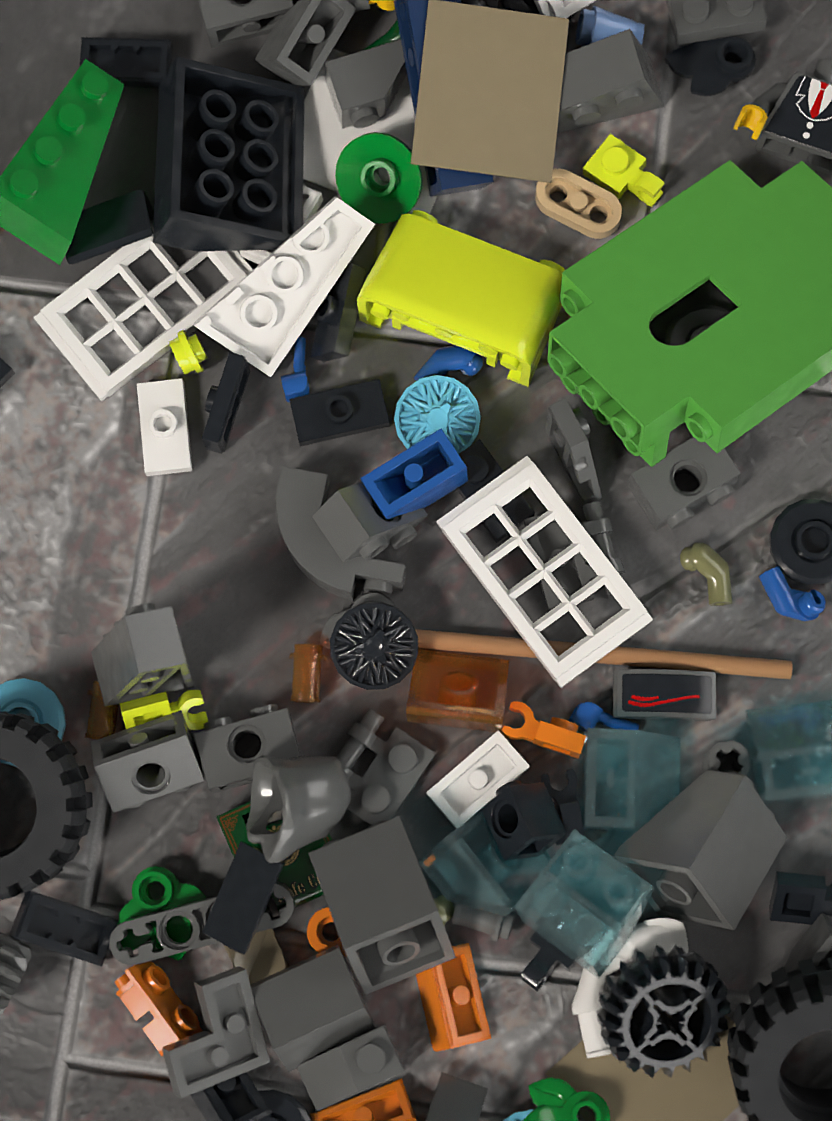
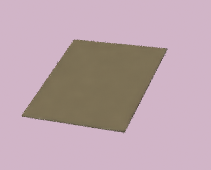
(489, 91)
(695, 1095)

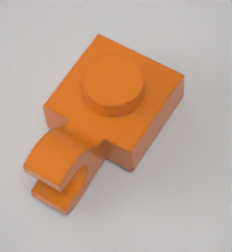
(556, 736)

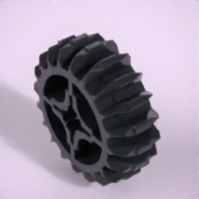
(652, 1037)

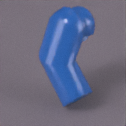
(451, 359)
(791, 602)

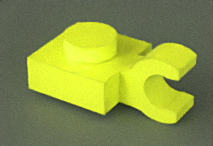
(620, 169)

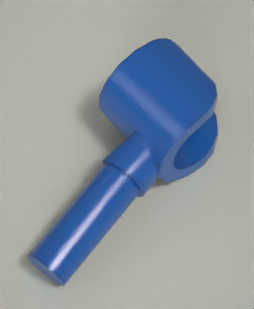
(297, 383)
(589, 714)

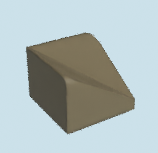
(262, 958)

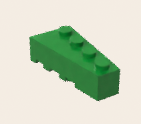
(56, 165)

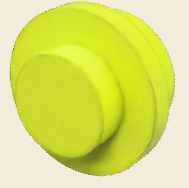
(188, 352)

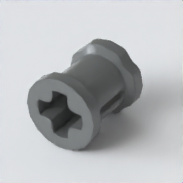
(721, 749)

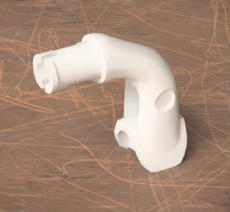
(645, 936)

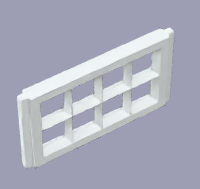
(79, 351)
(597, 642)

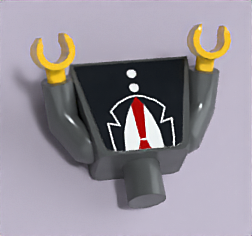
(795, 119)

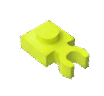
(157, 706)

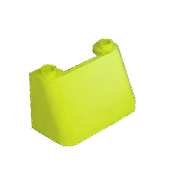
(464, 293)

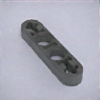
(198, 914)

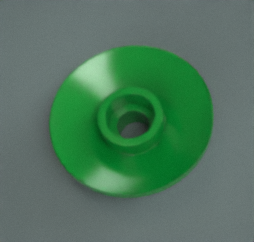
(360, 181)

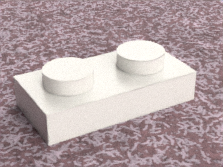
(476, 779)

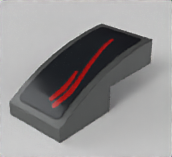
(664, 694)

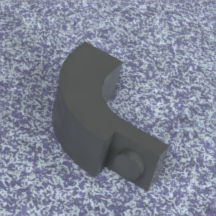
(297, 499)

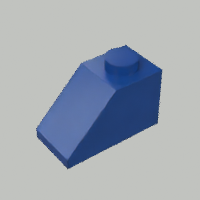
(416, 476)

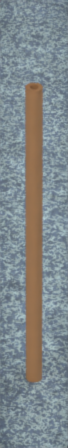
(619, 656)

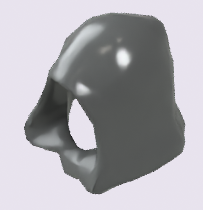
(302, 792)

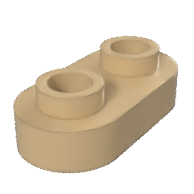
(580, 202)

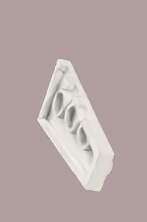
(285, 290)

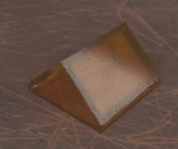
(458, 691)

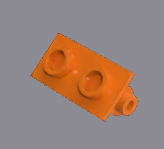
(148, 989)

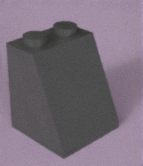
(706, 850)
(381, 905)

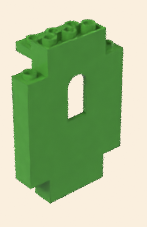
(762, 251)

